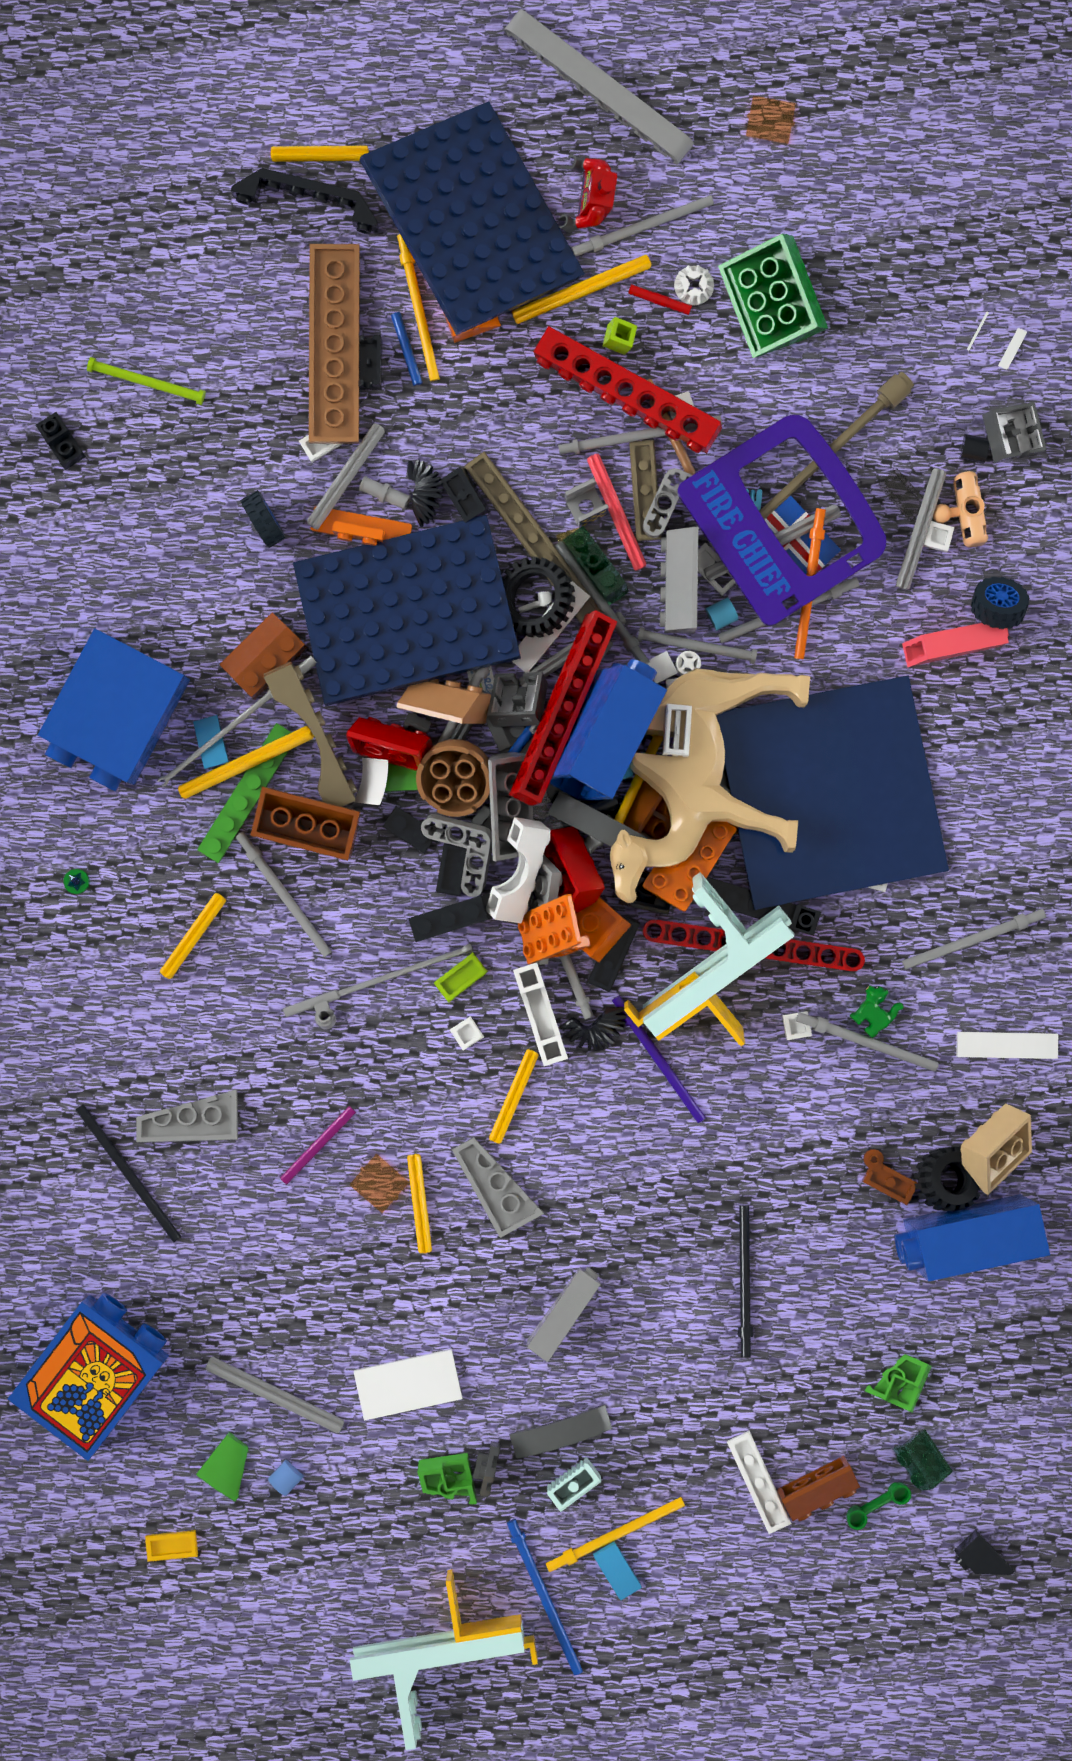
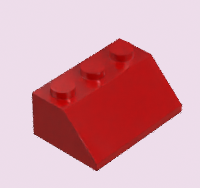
(387, 742)
(577, 867)

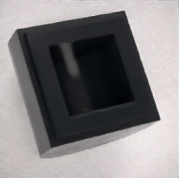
(974, 449)

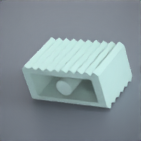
(573, 1484)

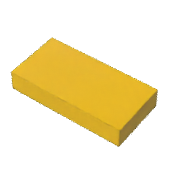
(171, 1545)

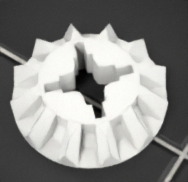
(694, 296)

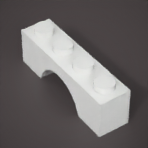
(511, 898)
(540, 1014)

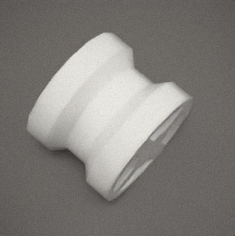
(691, 661)

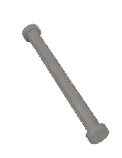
(697, 645)

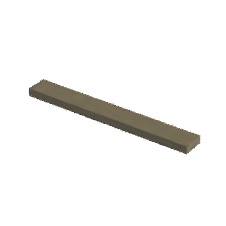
(520, 520)

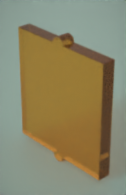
(770, 119)
(379, 1183)

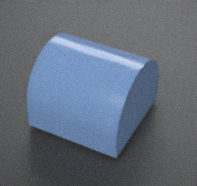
(285, 1478)

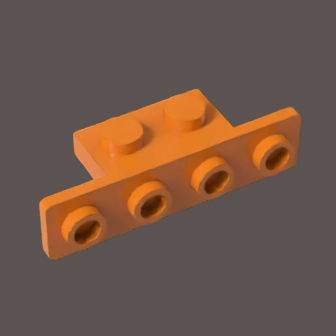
(362, 527)

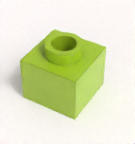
(619, 335)

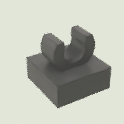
(414, 723)

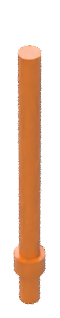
(816, 535)

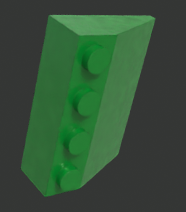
(772, 295)

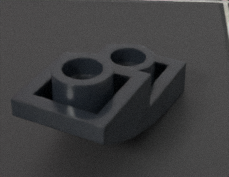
(60, 440)

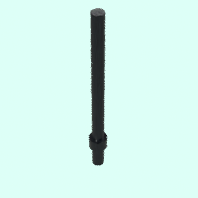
(745, 1329)

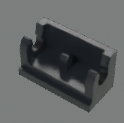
(370, 363)
(464, 494)

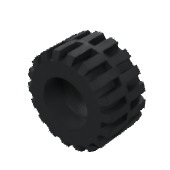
(930, 1180)

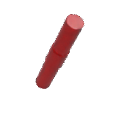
(660, 299)

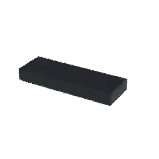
(606, 971)

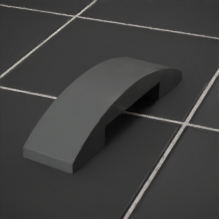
(588, 819)
(561, 1432)

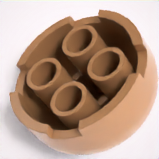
(454, 777)

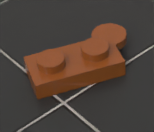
(886, 1179)

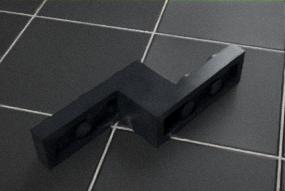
(451, 917)

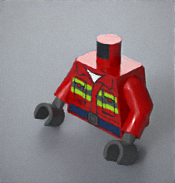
(596, 193)

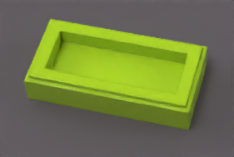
(460, 977)

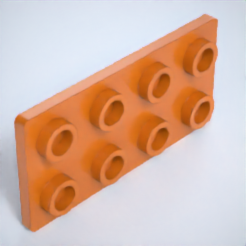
(676, 882)
(551, 931)

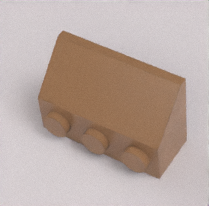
(447, 701)

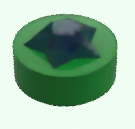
(76, 881)

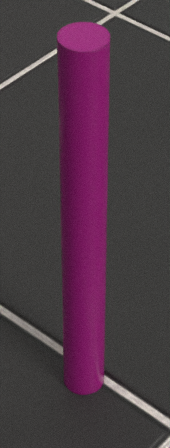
(322, 1140)

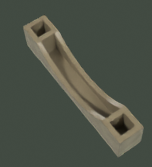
(287, 689)

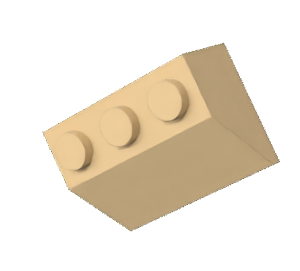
(997, 1147)

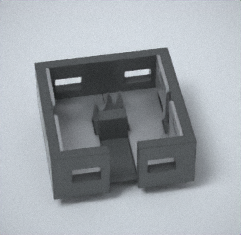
(1014, 432)
(515, 704)

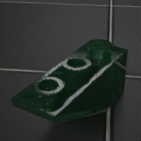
(596, 565)

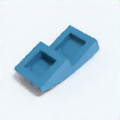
(205, 730)
(617, 1570)

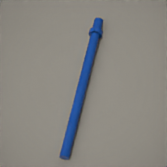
(518, 1538)

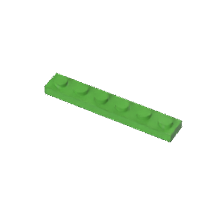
(241, 802)

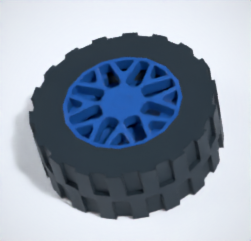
(263, 519)
(999, 602)

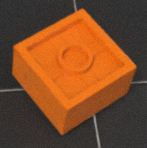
(602, 926)

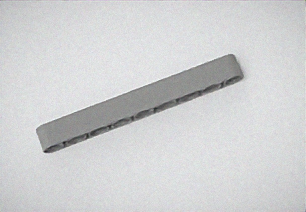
(599, 85)

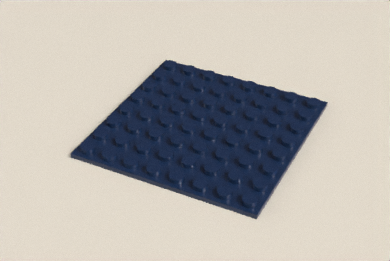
(850, 777)

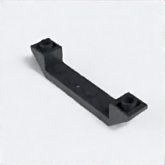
(249, 189)
(740, 901)

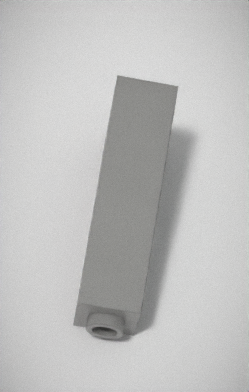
(563, 1313)

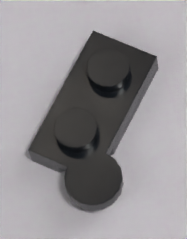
(409, 829)

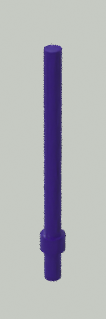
(662, 1064)

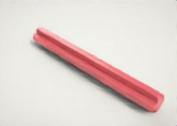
(616, 512)

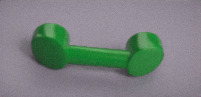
(896, 1491)

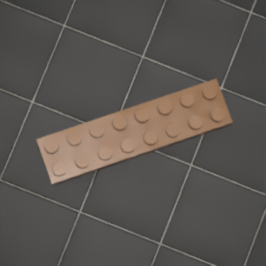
(334, 343)

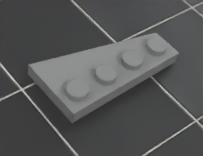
(546, 887)
(201, 1120)
(496, 1190)

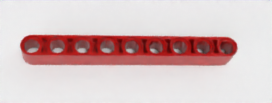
(788, 955)

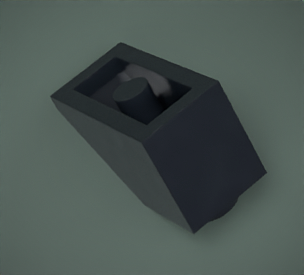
(981, 1556)

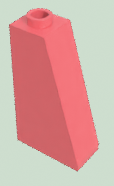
(953, 643)

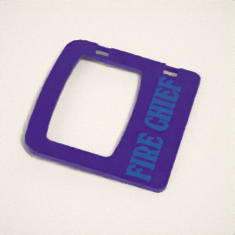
(746, 542)

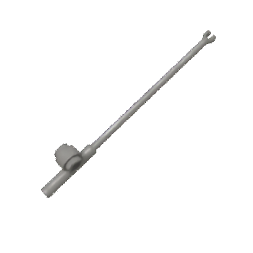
(304, 667)
(321, 1002)

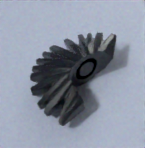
(425, 490)
(598, 1030)

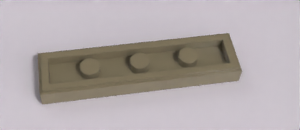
(643, 485)

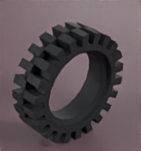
(562, 601)

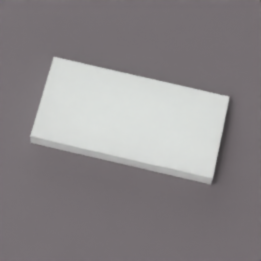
(408, 1384)

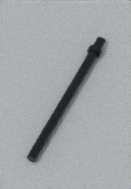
(90, 1122)

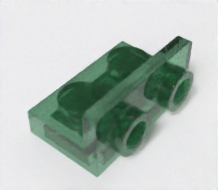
(923, 1461)

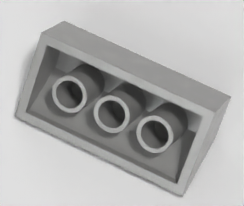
(680, 580)
(503, 807)

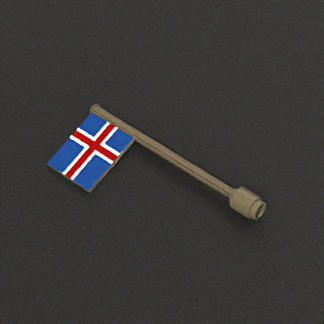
(783, 508)

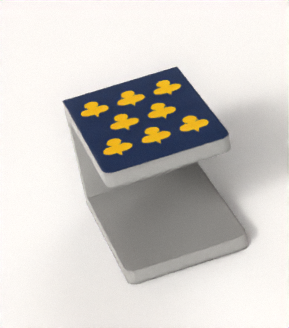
(581, 492)

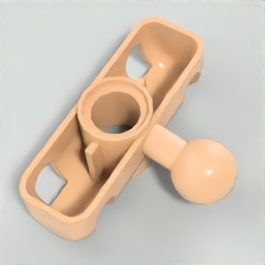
(967, 495)

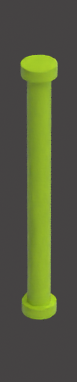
(94, 365)

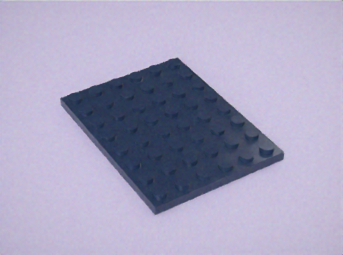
(472, 217)
(406, 610)

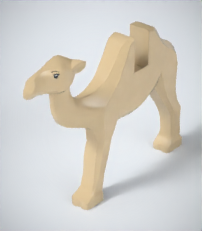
(693, 782)

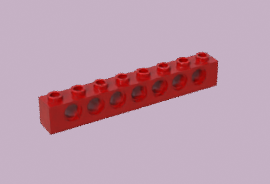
(555, 342)
(563, 708)

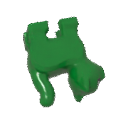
(870, 1011)

